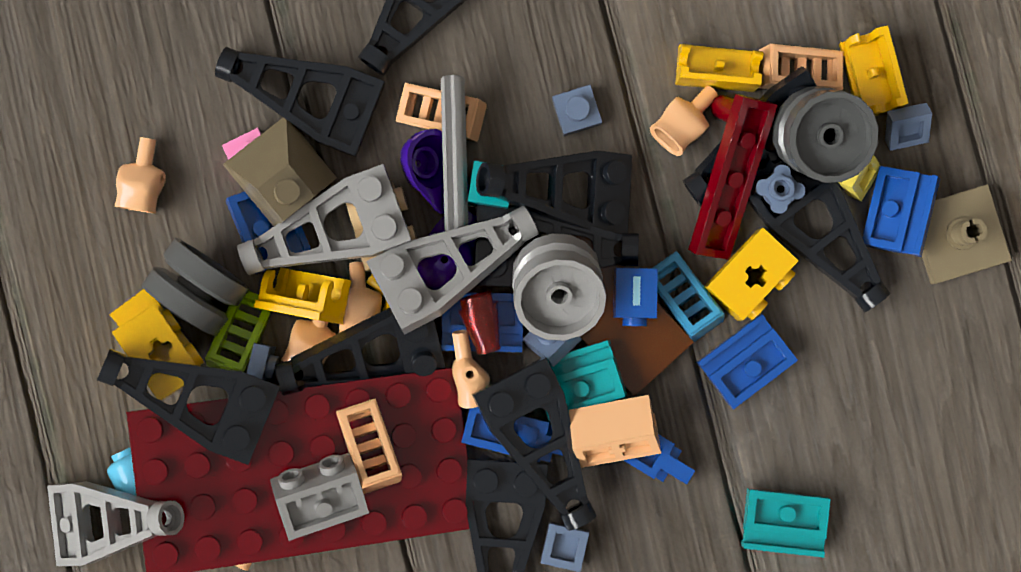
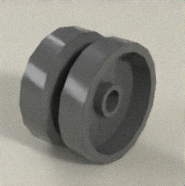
(831, 155)
(192, 292)

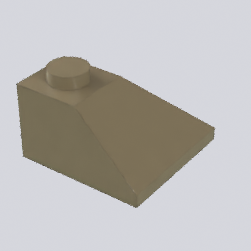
(280, 171)

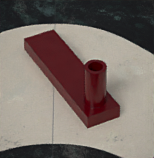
(732, 173)

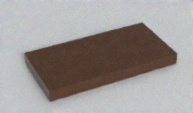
(639, 350)

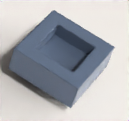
(576, 110)
(908, 126)
(551, 349)
(263, 361)
(564, 547)

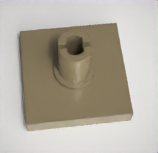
(964, 236)

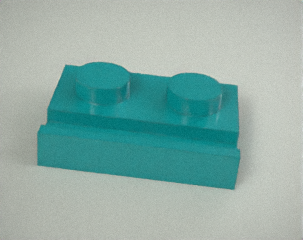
(590, 376)
(785, 522)

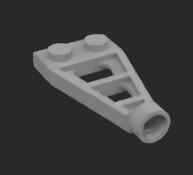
(377, 210)
(406, 291)
(73, 528)

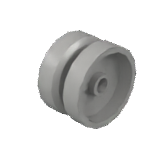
(558, 287)

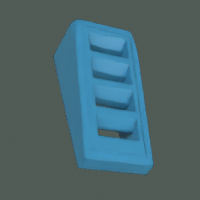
(696, 288)

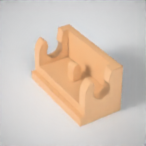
(614, 431)

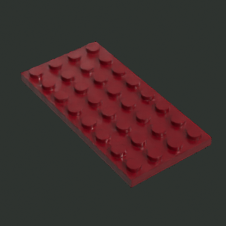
(232, 505)

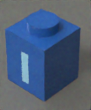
(635, 295)

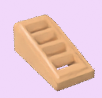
(777, 58)
(474, 116)
(357, 412)

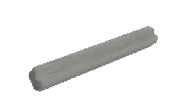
(454, 151)

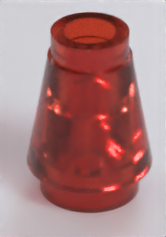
(481, 320)

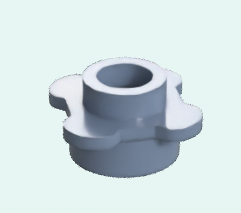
(768, 189)

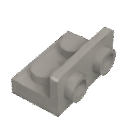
(319, 495)

